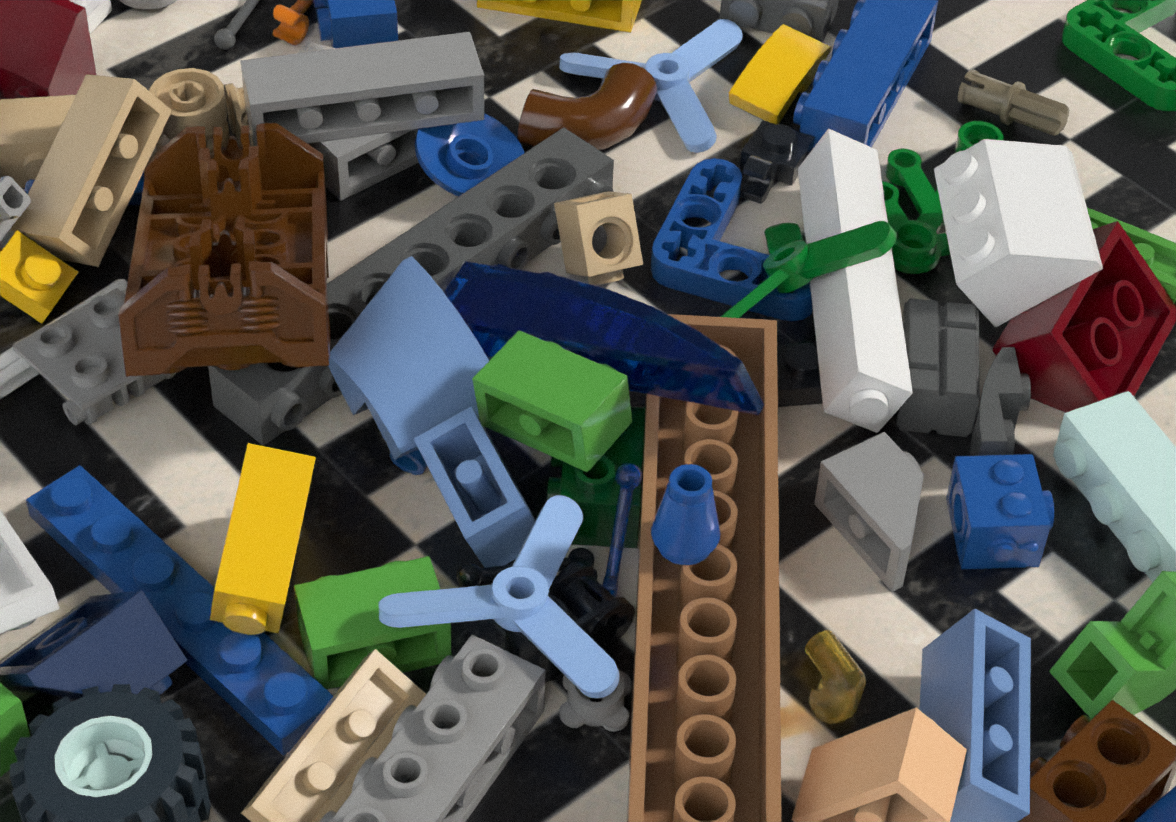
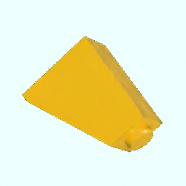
(262, 540)

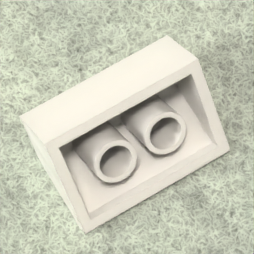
(1015, 224)

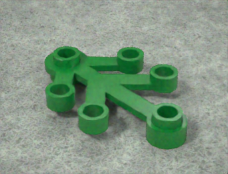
(918, 241)

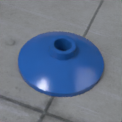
(465, 152)

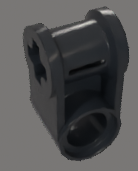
(587, 605)

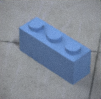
(980, 695)

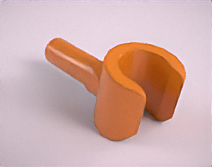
(293, 23)

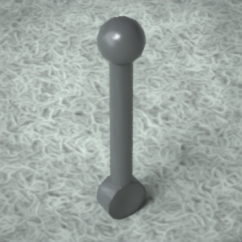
(225, 38)

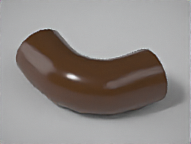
(597, 119)

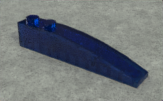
(605, 327)

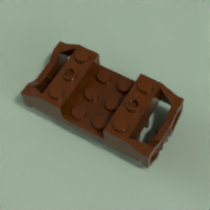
(229, 256)

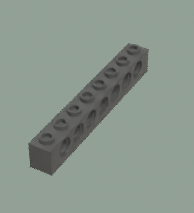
(493, 223)

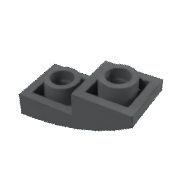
(1001, 399)

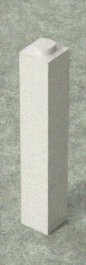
(858, 306)

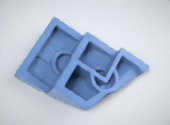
(408, 359)

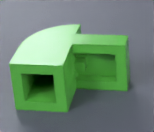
(1127, 658)

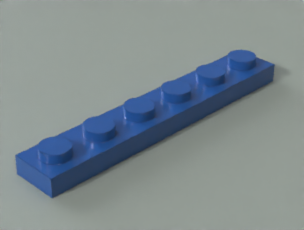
(128, 556)

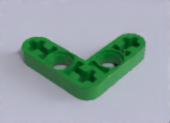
(1101, 32)

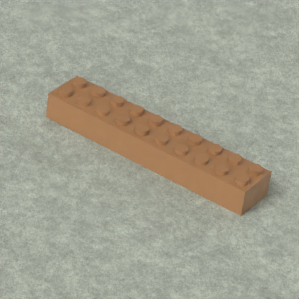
(711, 629)

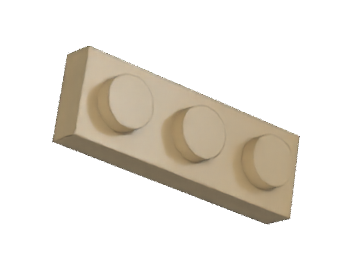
(346, 733)

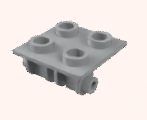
(86, 359)

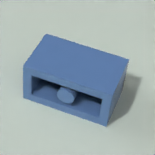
(477, 487)

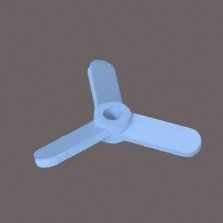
(673, 78)
(521, 603)

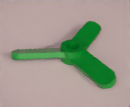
(795, 263)

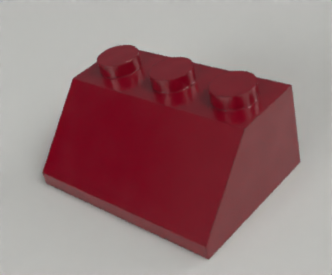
(43, 48)
(1096, 333)

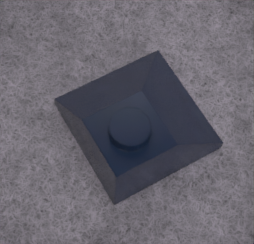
(99, 645)

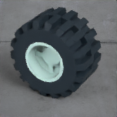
(111, 762)

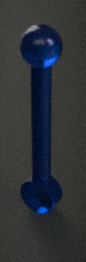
(627, 477)

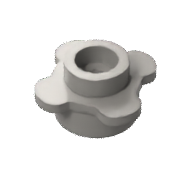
(606, 713)

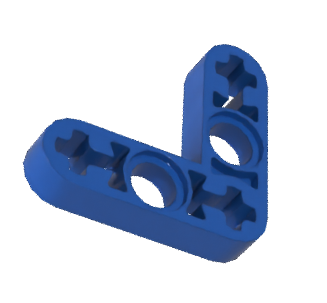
(709, 256)

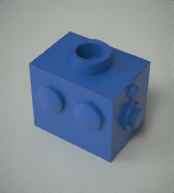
(998, 511)

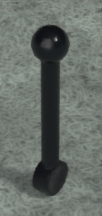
(473, 575)

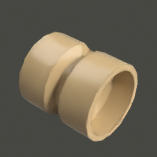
(195, 100)

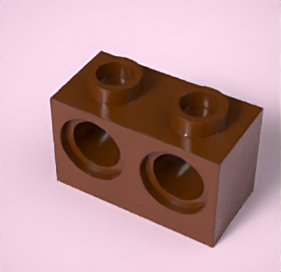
(1093, 784)

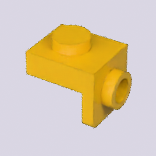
(32, 276)

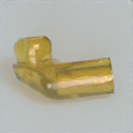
(841, 680)

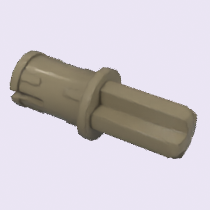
(1013, 103)

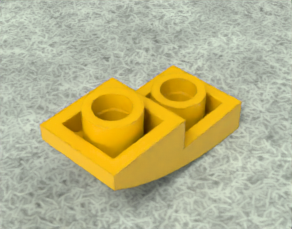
(778, 73)

